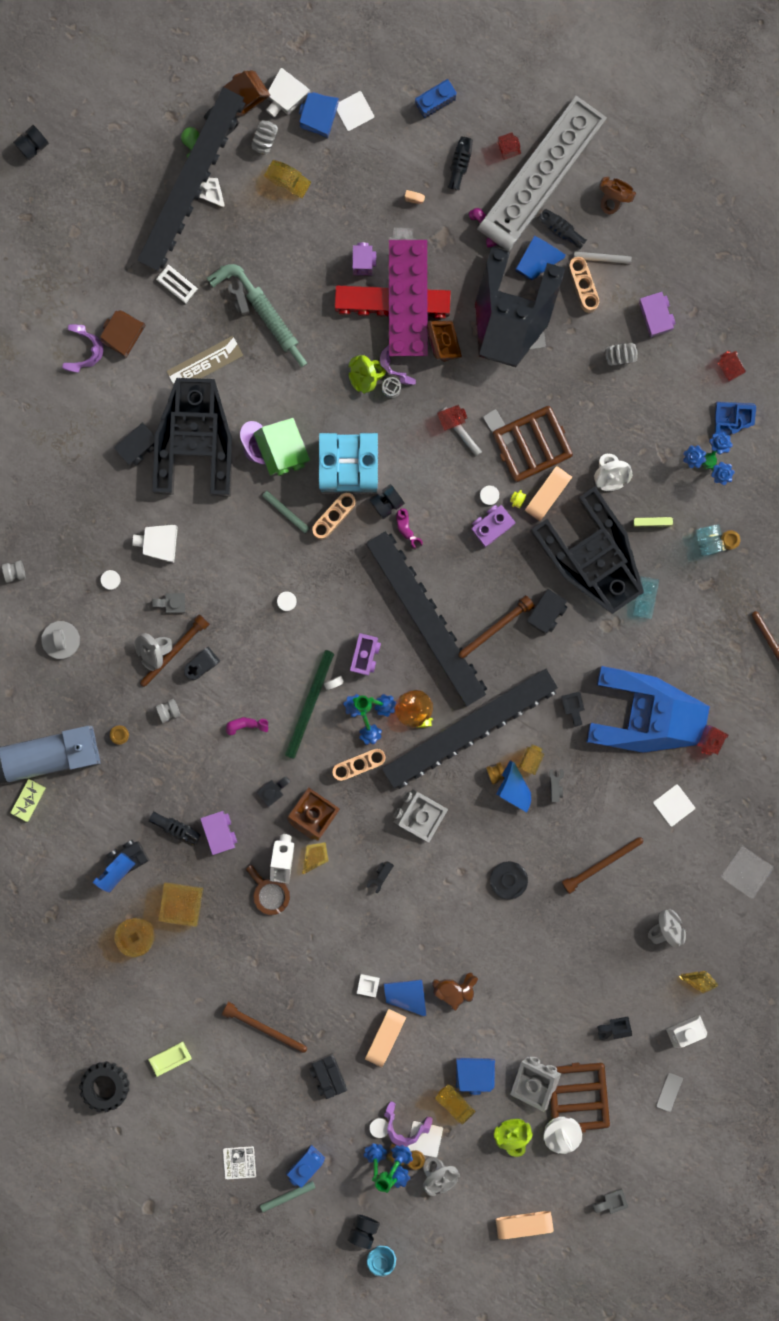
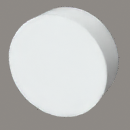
(489, 495)
(110, 579)
(286, 601)
(332, 683)
(379, 1127)

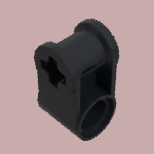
(203, 661)

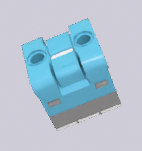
(348, 463)

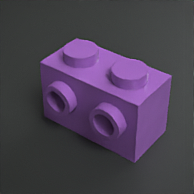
(363, 259)
(656, 314)
(493, 525)
(364, 654)
(218, 832)

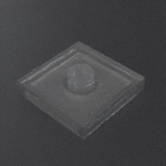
(747, 872)

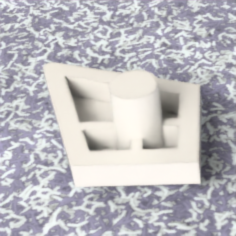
(212, 192)

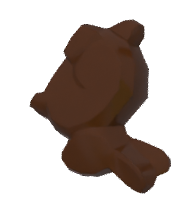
(454, 993)

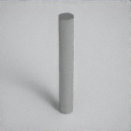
(603, 257)
(466, 438)

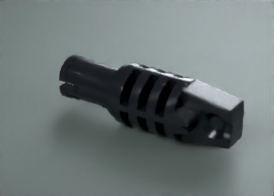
(460, 162)
(561, 228)
(175, 828)

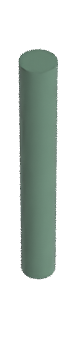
(286, 512)
(288, 1196)

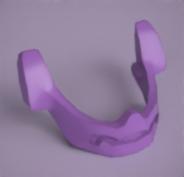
(97, 350)
(385, 360)
(399, 1139)

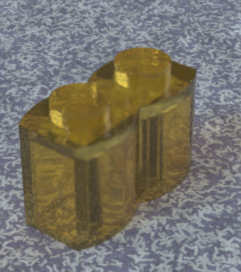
(531, 759)

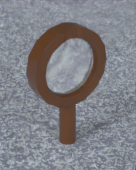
(269, 895)

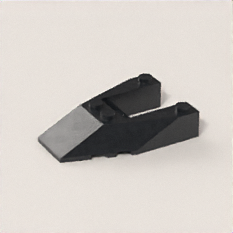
(511, 323)
(193, 427)
(601, 563)

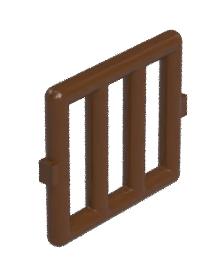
(531, 419)
(600, 1085)

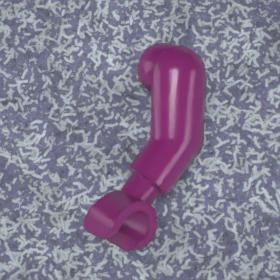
(478, 214)
(403, 527)
(243, 722)

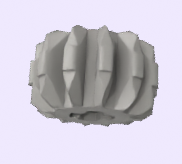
(264, 137)
(621, 354)

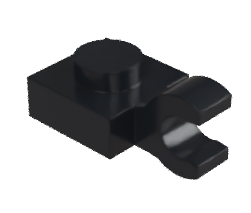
(573, 705)
(272, 792)
(383, 872)
(618, 1028)

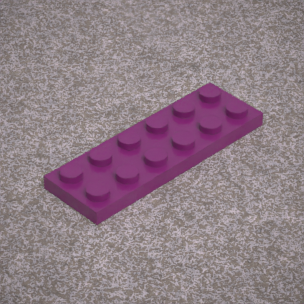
(408, 298)

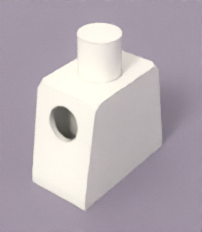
(286, 93)
(158, 542)
(282, 859)
(687, 1032)

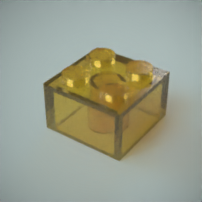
(181, 904)

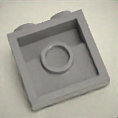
(419, 815)
(535, 1083)

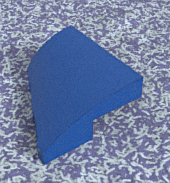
(537, 257)
(733, 416)
(514, 788)
(114, 873)
(406, 995)

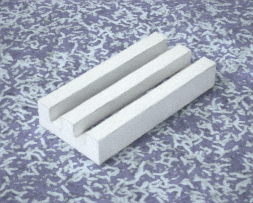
(166, 285)

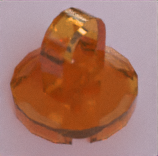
(414, 708)

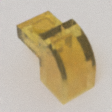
(288, 178)
(455, 1104)

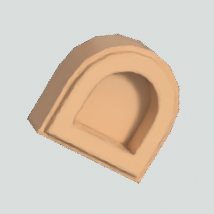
(414, 197)

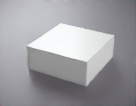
(368, 985)

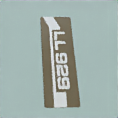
(207, 361)

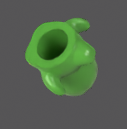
(189, 138)

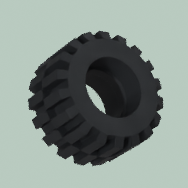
(92, 1098)

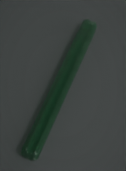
(309, 704)

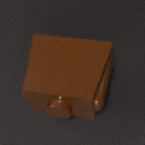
(250, 87)
(121, 332)

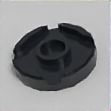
(509, 880)

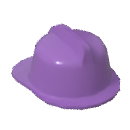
(249, 442)

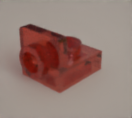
(731, 365)
(452, 417)

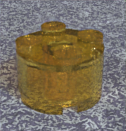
(125, 941)

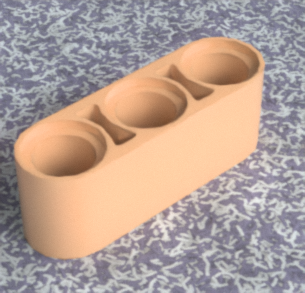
(583, 275)
(548, 493)
(332, 525)
(349, 764)
(385, 1038)
(524, 1225)

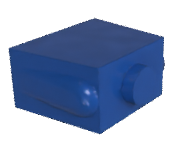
(318, 113)
(475, 1075)
(305, 1167)

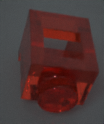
(509, 146)
(708, 735)

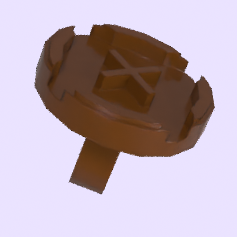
(617, 191)

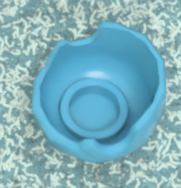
(381, 1261)

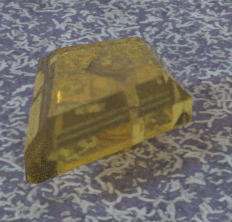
(315, 856)
(700, 980)

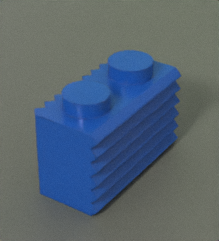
(435, 98)

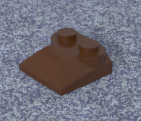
(443, 340)
(312, 814)

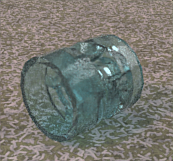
(710, 540)

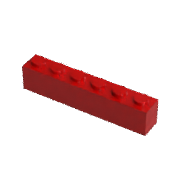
(376, 300)

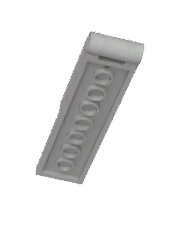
(542, 174)

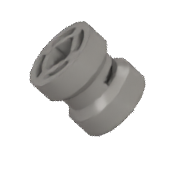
(389, 389)
(13, 571)
(164, 713)

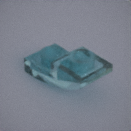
(645, 602)

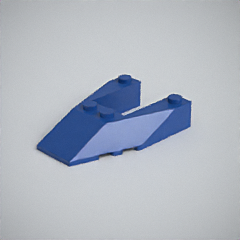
(658, 716)

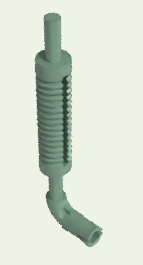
(263, 307)

